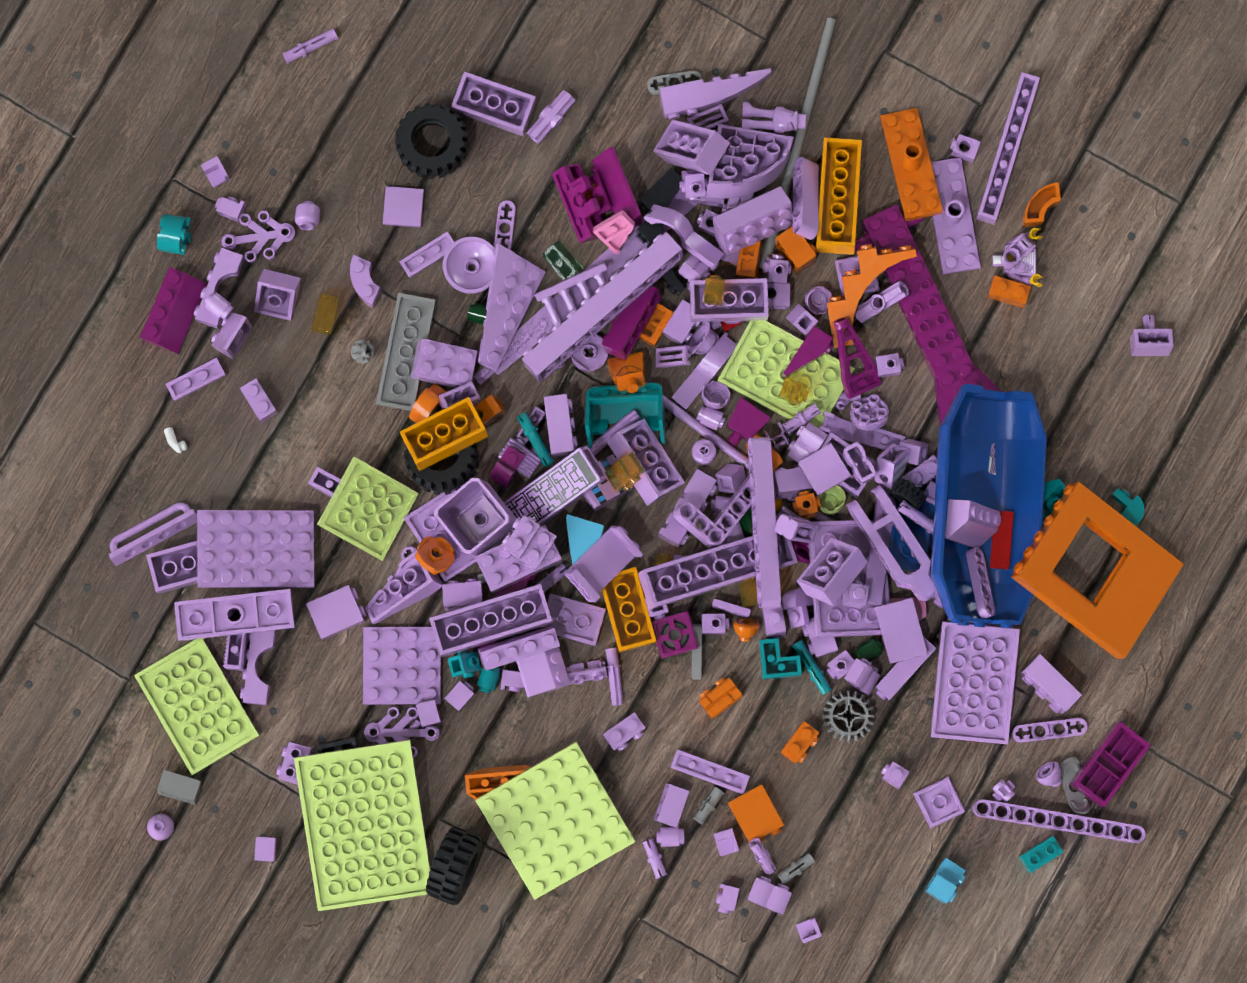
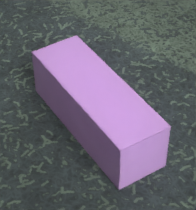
(536, 417)

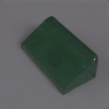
(562, 261)

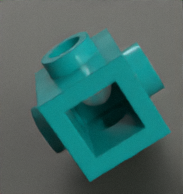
(468, 664)

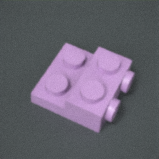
(529, 542)

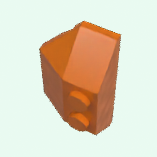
(486, 779)

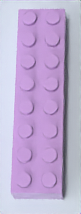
(707, 571)

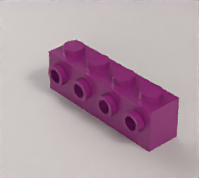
(630, 324)

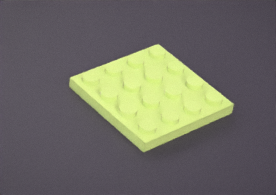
(367, 508)

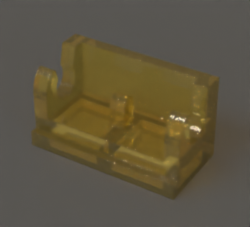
(324, 314)

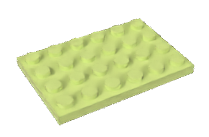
(758, 369)
(196, 705)

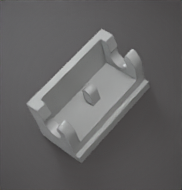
(179, 787)

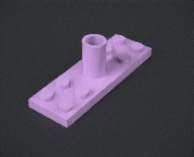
(954, 233)
(214, 615)

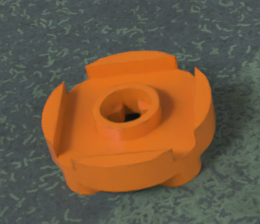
(431, 563)

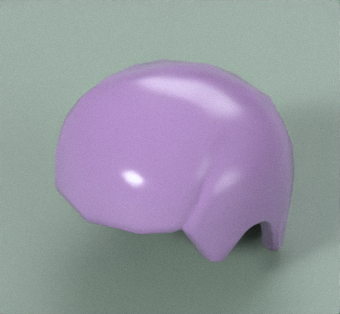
(816, 300)
(715, 395)

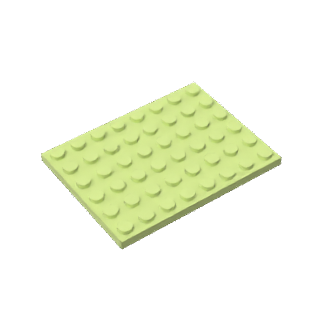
(363, 824)

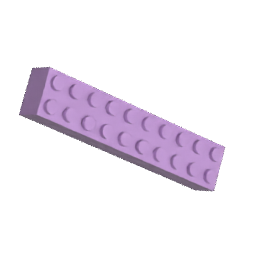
(602, 307)

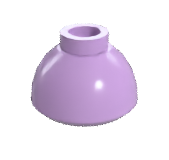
(1049, 774)
(160, 826)

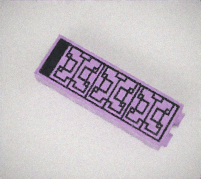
(557, 487)

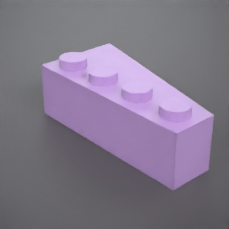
(696, 493)

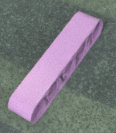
(805, 198)

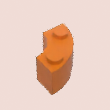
(1041, 202)

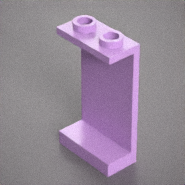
(602, 562)

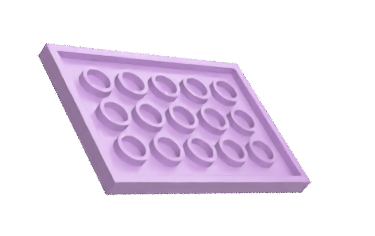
(255, 549)
(841, 619)
(975, 683)

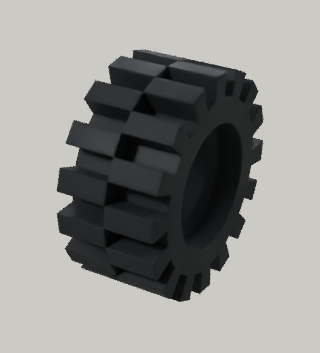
(909, 492)

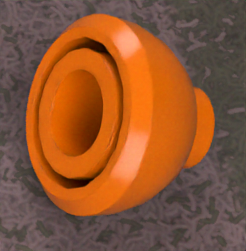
(746, 628)

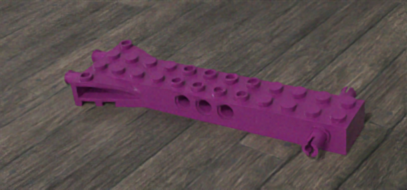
(924, 310)

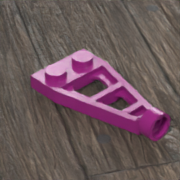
(864, 380)

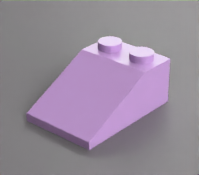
(232, 335)

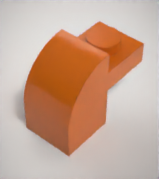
(426, 403)

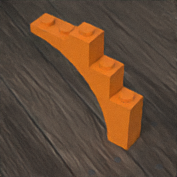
(856, 282)

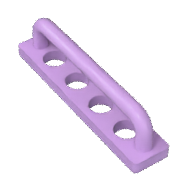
(155, 536)

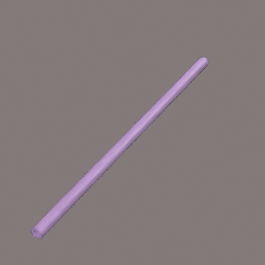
(722, 444)

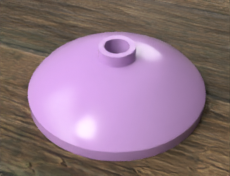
(463, 254)

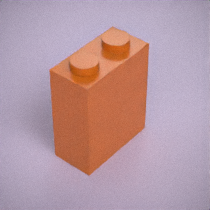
(756, 814)

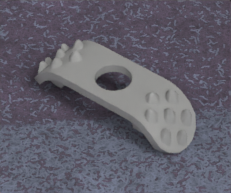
(1076, 800)

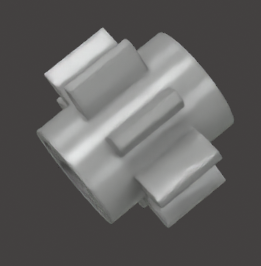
(362, 351)

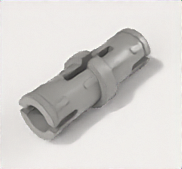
(708, 805)
(784, 876)

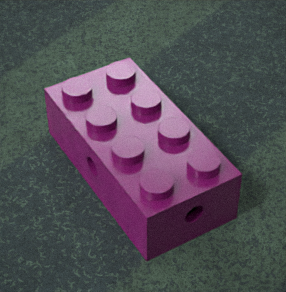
(1110, 764)

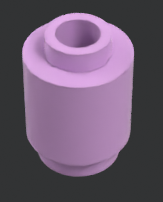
(218, 306)
(711, 417)
(719, 502)
(670, 836)

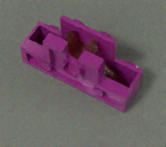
(582, 198)

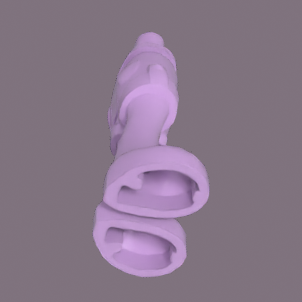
(782, 119)

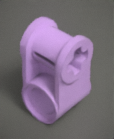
(1019, 249)

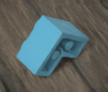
(944, 881)

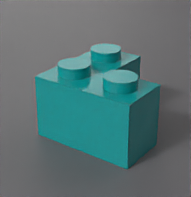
(775, 666)

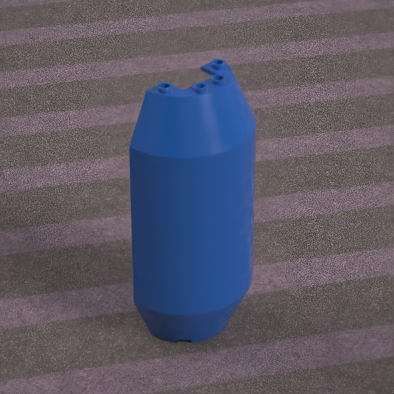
(963, 457)

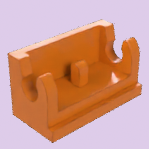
(749, 261)
(656, 325)

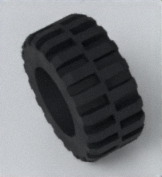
(425, 117)
(445, 479)
(454, 865)

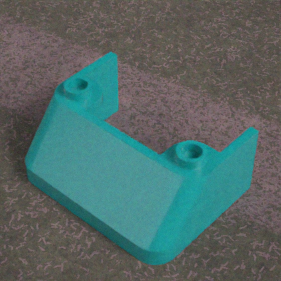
(608, 406)

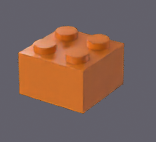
(796, 250)

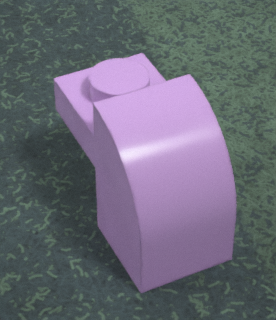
(796, 604)

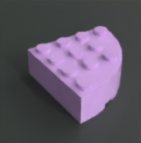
(749, 162)

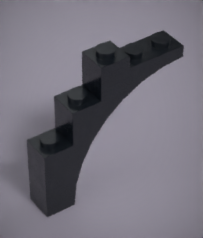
(661, 195)

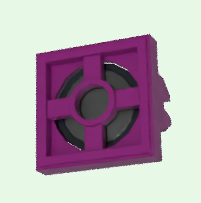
(675, 635)

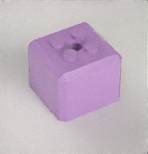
(460, 512)

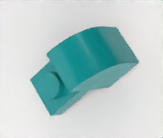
(1133, 508)

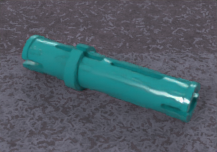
(532, 433)
(812, 668)

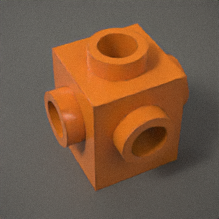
(814, 504)

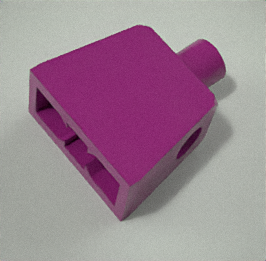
(746, 422)

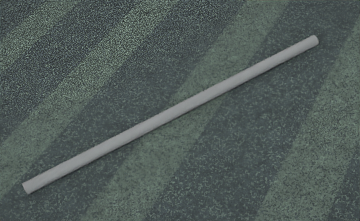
(800, 133)

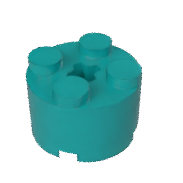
(174, 234)

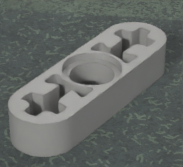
(659, 79)
(697, 654)

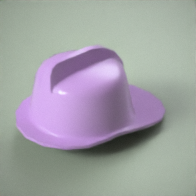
(702, 340)

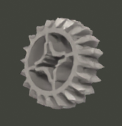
(848, 699)

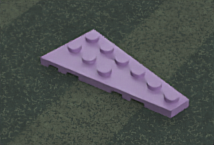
(508, 299)

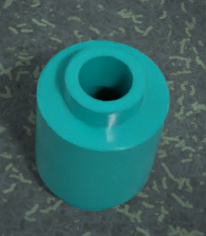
(488, 680)

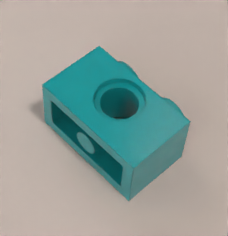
(1040, 854)

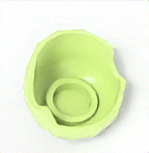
(832, 500)

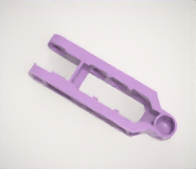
(919, 581)

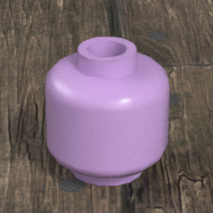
(307, 215)
(706, 458)

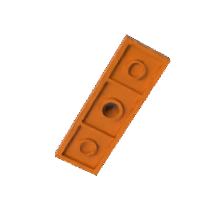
(911, 164)

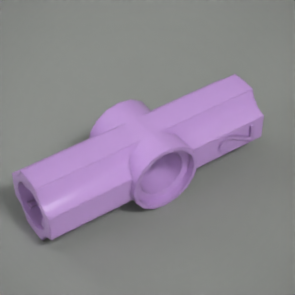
(551, 117)
(889, 297)

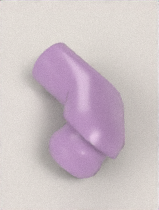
(843, 401)

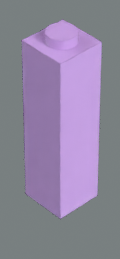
(901, 673)

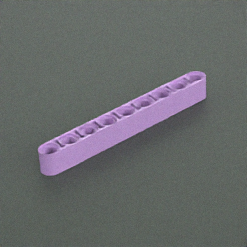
(764, 522)
(1068, 819)

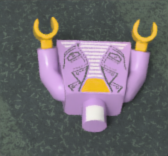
(1025, 270)

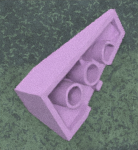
(404, 588)

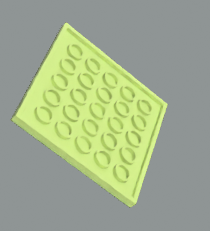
(555, 820)

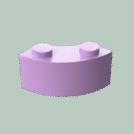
(361, 279)

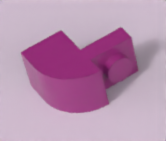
(507, 467)

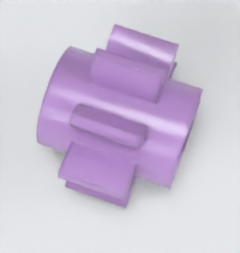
(1003, 791)

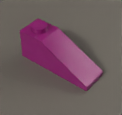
(811, 350)

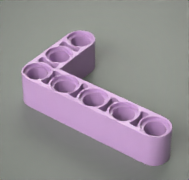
(715, 527)

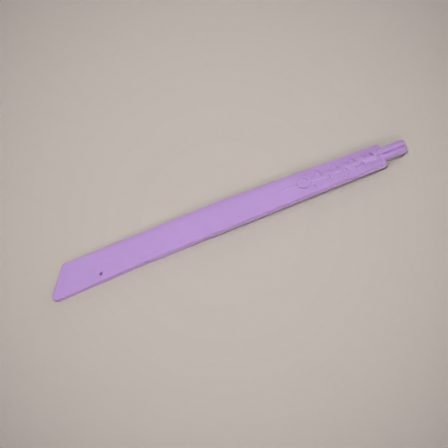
(542, 324)

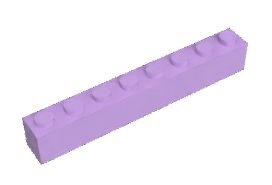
(1007, 148)

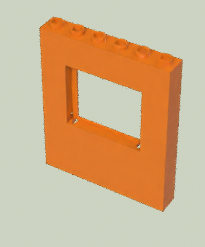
(1128, 593)

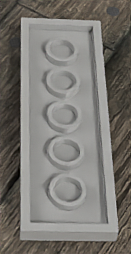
(410, 324)

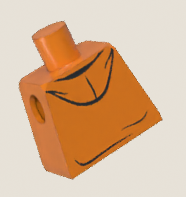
(628, 373)

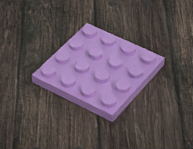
(425, 524)
(400, 666)

